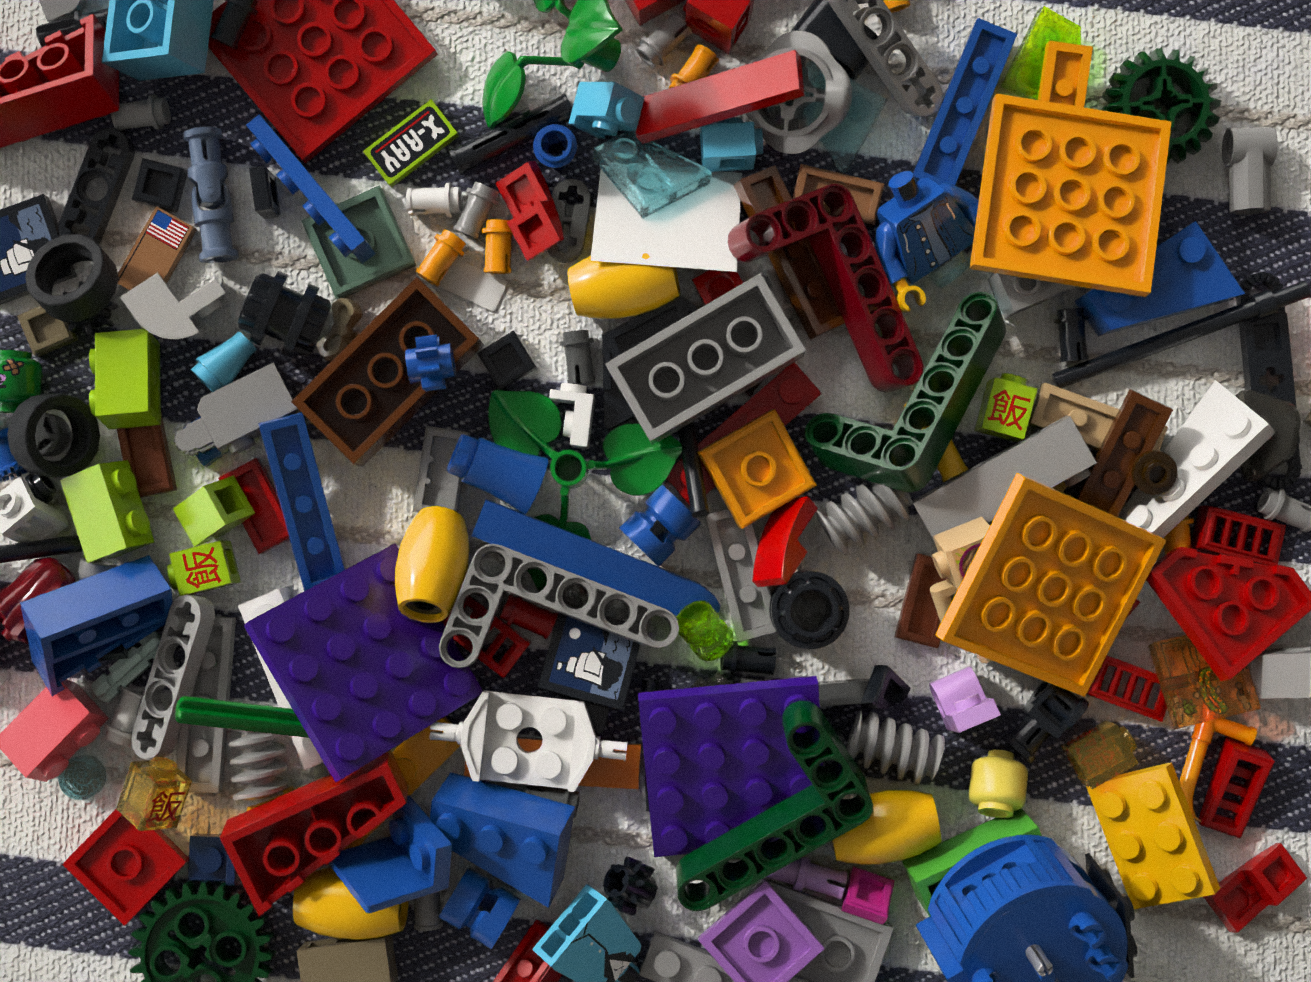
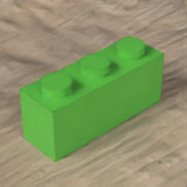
(930, 867)

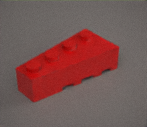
(57, 84)
(309, 827)

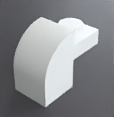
(163, 314)

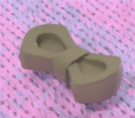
(345, 315)

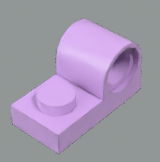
(962, 700)

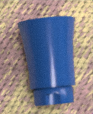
(498, 471)

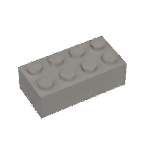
(706, 359)

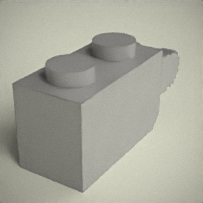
(233, 413)

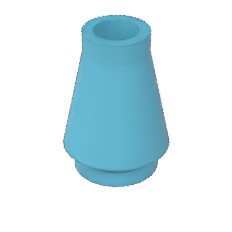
(223, 362)

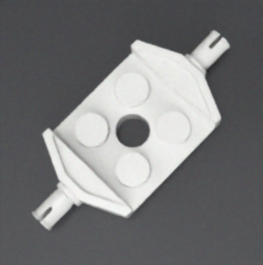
(492, 745)

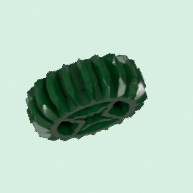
(1162, 74)

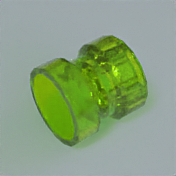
(704, 631)

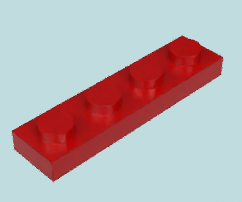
(786, 393)

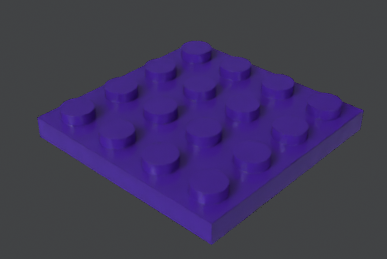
(358, 665)
(718, 757)

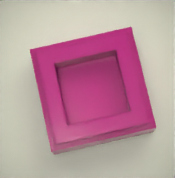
(868, 895)

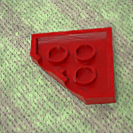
(1229, 604)

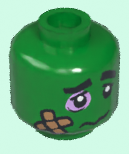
(18, 379)

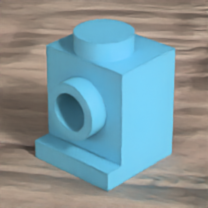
(605, 108)
(730, 145)

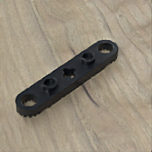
(1264, 347)

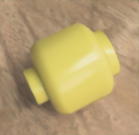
(998, 784)

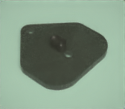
(1285, 421)

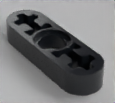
(118, 163)

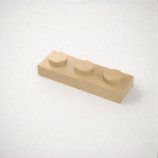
(1090, 416)

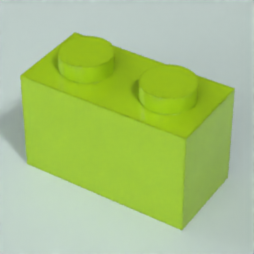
(126, 379)
(107, 510)

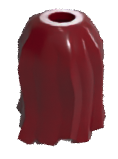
(36, 579)

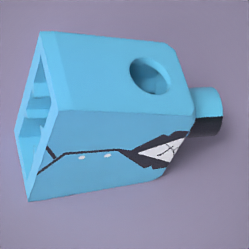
(591, 942)

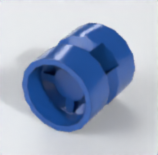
(668, 511)
(472, 892)

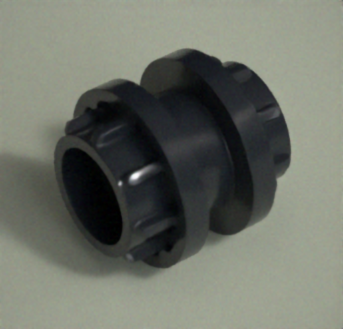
(284, 314)
(828, 628)

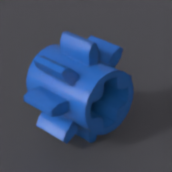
(430, 362)

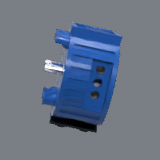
(1029, 916)

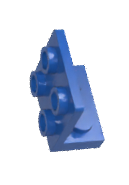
(398, 866)

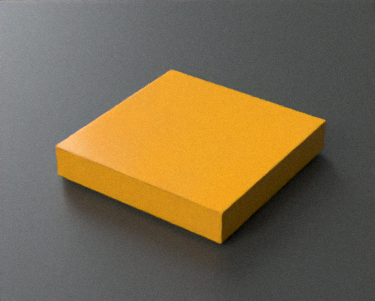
(757, 468)

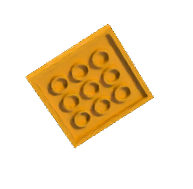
(1071, 195)
(1050, 586)

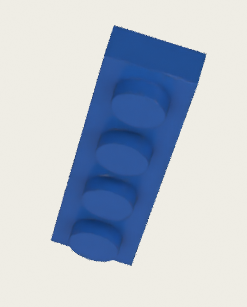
(964, 103)
(319, 204)
(301, 499)

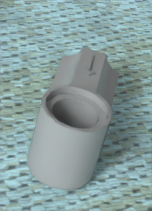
(1249, 158)

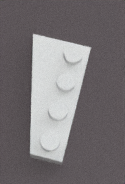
(1206, 451)

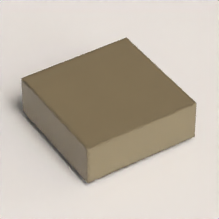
(44, 331)

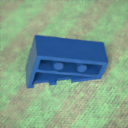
(1185, 278)
(92, 617)
(506, 833)

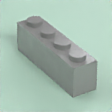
(1046, 456)

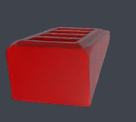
(1205, 530)
(512, 656)
(1125, 702)
(1255, 777)

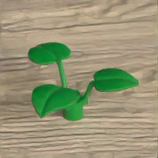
(587, 41)
(531, 421)

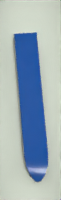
(588, 558)

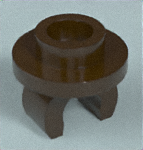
(1154, 472)

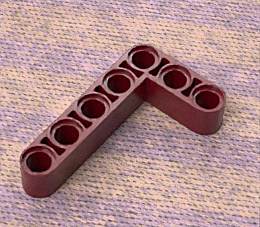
(843, 275)

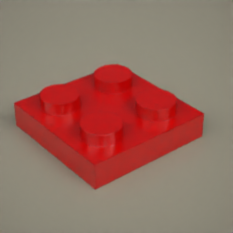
(125, 865)

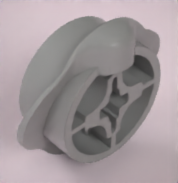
(836, 96)

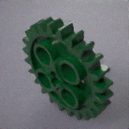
(221, 917)

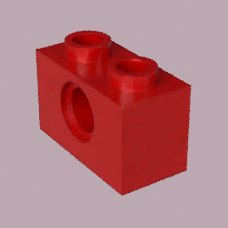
(718, 20)

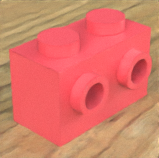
(51, 731)

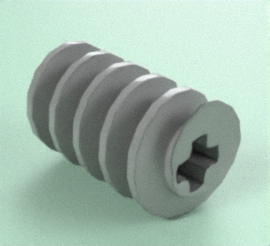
(863, 514)
(895, 747)
(258, 765)

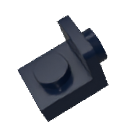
(210, 860)

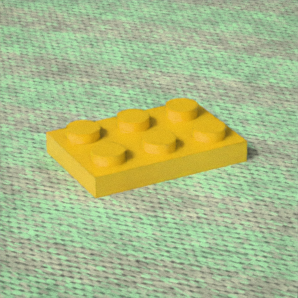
(1153, 837)

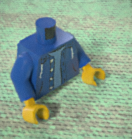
(921, 231)

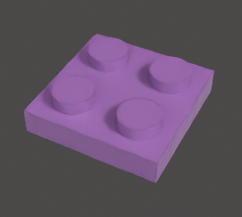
(761, 938)

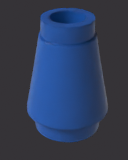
(552, 138)

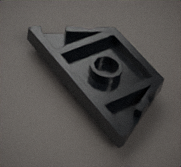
(626, 337)

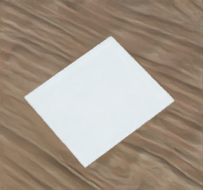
(680, 235)

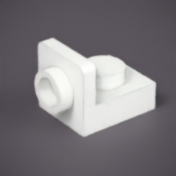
(577, 422)
(27, 518)

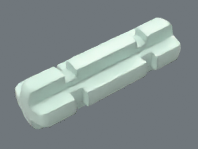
(127, 670)

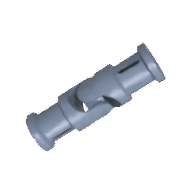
(209, 180)

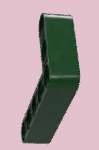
(972, 332)
(784, 819)

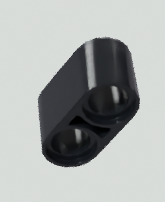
(825, 24)

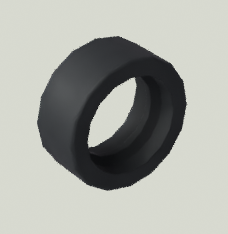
(54, 259)
(23, 429)

